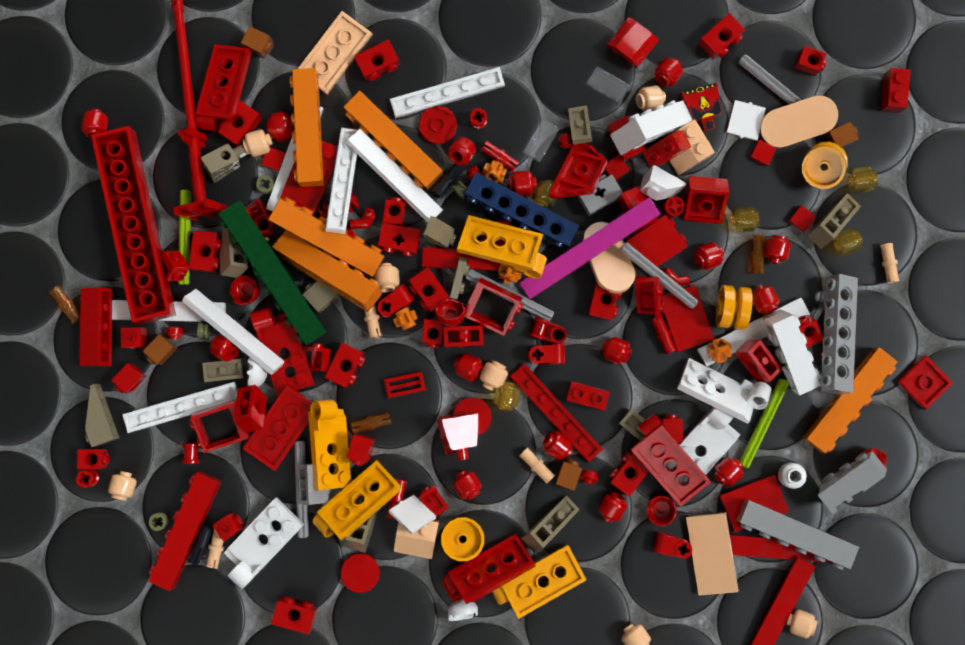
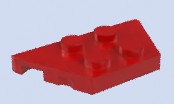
(579, 172)

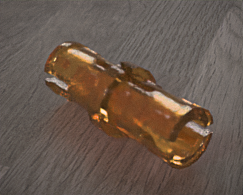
(758, 254)
(65, 304)
(371, 422)

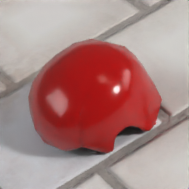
(280, 126)
(244, 290)
(450, 312)
(661, 510)

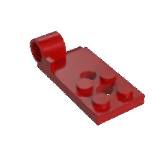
(222, 101)
(311, 196)
(276, 335)
(661, 447)
(473, 581)

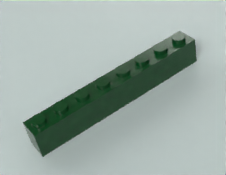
(273, 273)

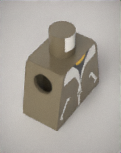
(217, 165)

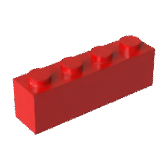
(96, 327)

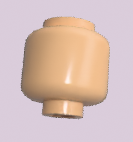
(650, 98)
(257, 143)
(387, 277)
(493, 375)
(122, 486)
(802, 624)
(635, 635)

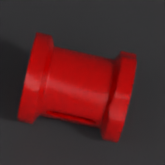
(482, 114)
(190, 453)
(84, 474)

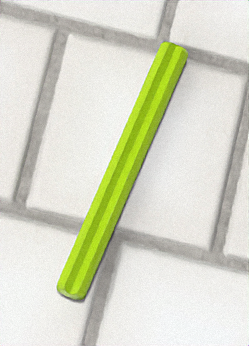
(184, 233)
(764, 422)

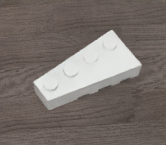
(651, 126)
(792, 351)

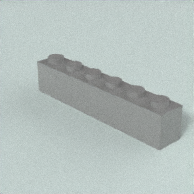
(796, 533)

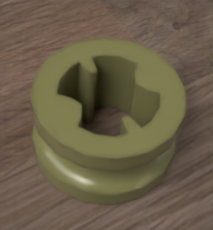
(267, 179)
(460, 189)
(204, 330)
(152, 523)

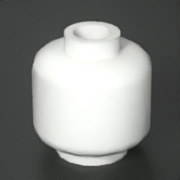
(796, 480)

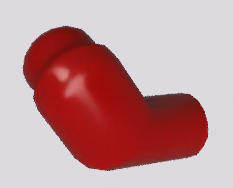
(365, 221)
(681, 280)

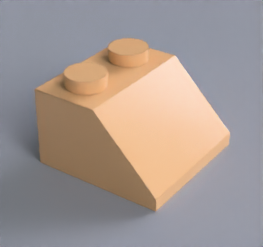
(699, 150)
(419, 543)

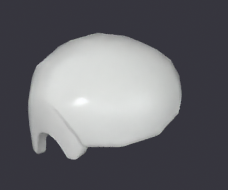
(256, 373)
(460, 610)

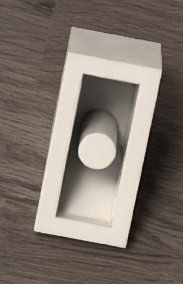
(660, 184)

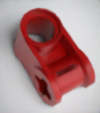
(260, 215)
(397, 299)
(547, 331)
(550, 353)
(669, 544)

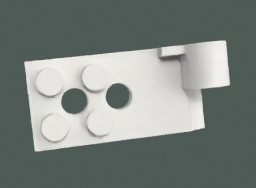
(735, 398)
(712, 433)
(249, 553)

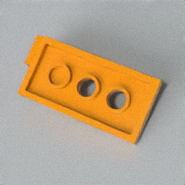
(519, 249)
(329, 427)
(341, 513)
(524, 590)

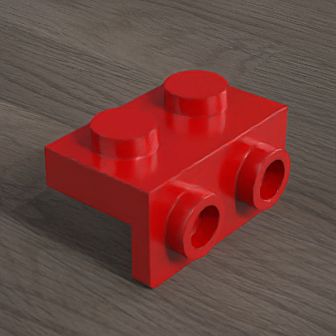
(649, 296)

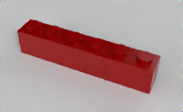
(184, 531)

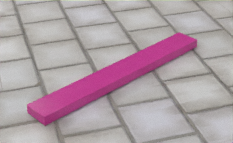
(592, 247)

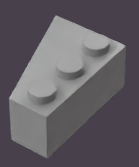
(850, 480)

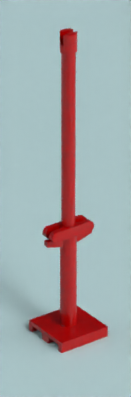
(190, 135)

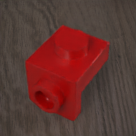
(176, 265)
(320, 357)
(433, 500)
(229, 526)

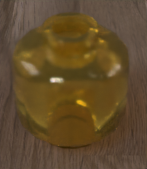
(863, 179)
(541, 194)
(745, 219)
(848, 241)
(507, 396)

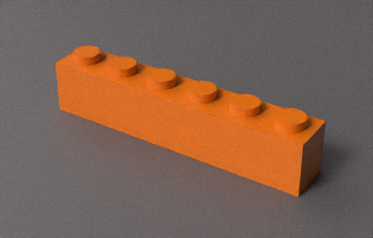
(307, 127)
(393, 140)
(314, 231)
(327, 270)
(846, 407)

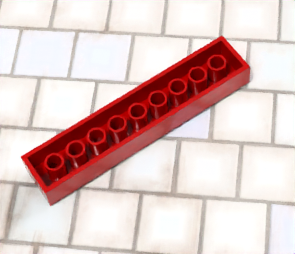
(133, 225)

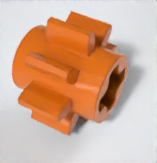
(494, 171)
(509, 274)
(405, 318)
(719, 350)

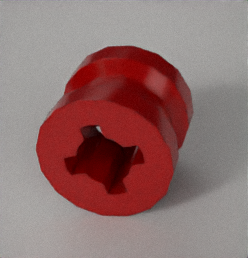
(675, 204)

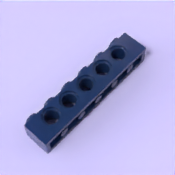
(566, 228)

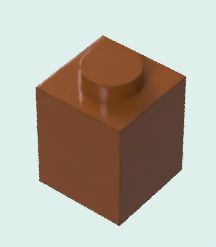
(257, 41)
(843, 135)
(159, 350)
(568, 474)

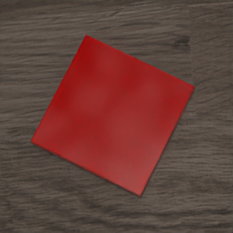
(925, 382)

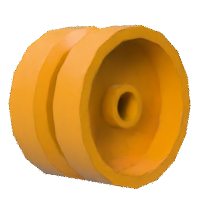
(829, 154)
(734, 307)
(470, 547)

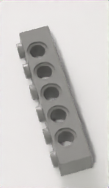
(839, 334)

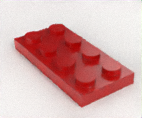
(280, 428)

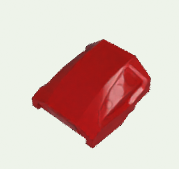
(633, 42)

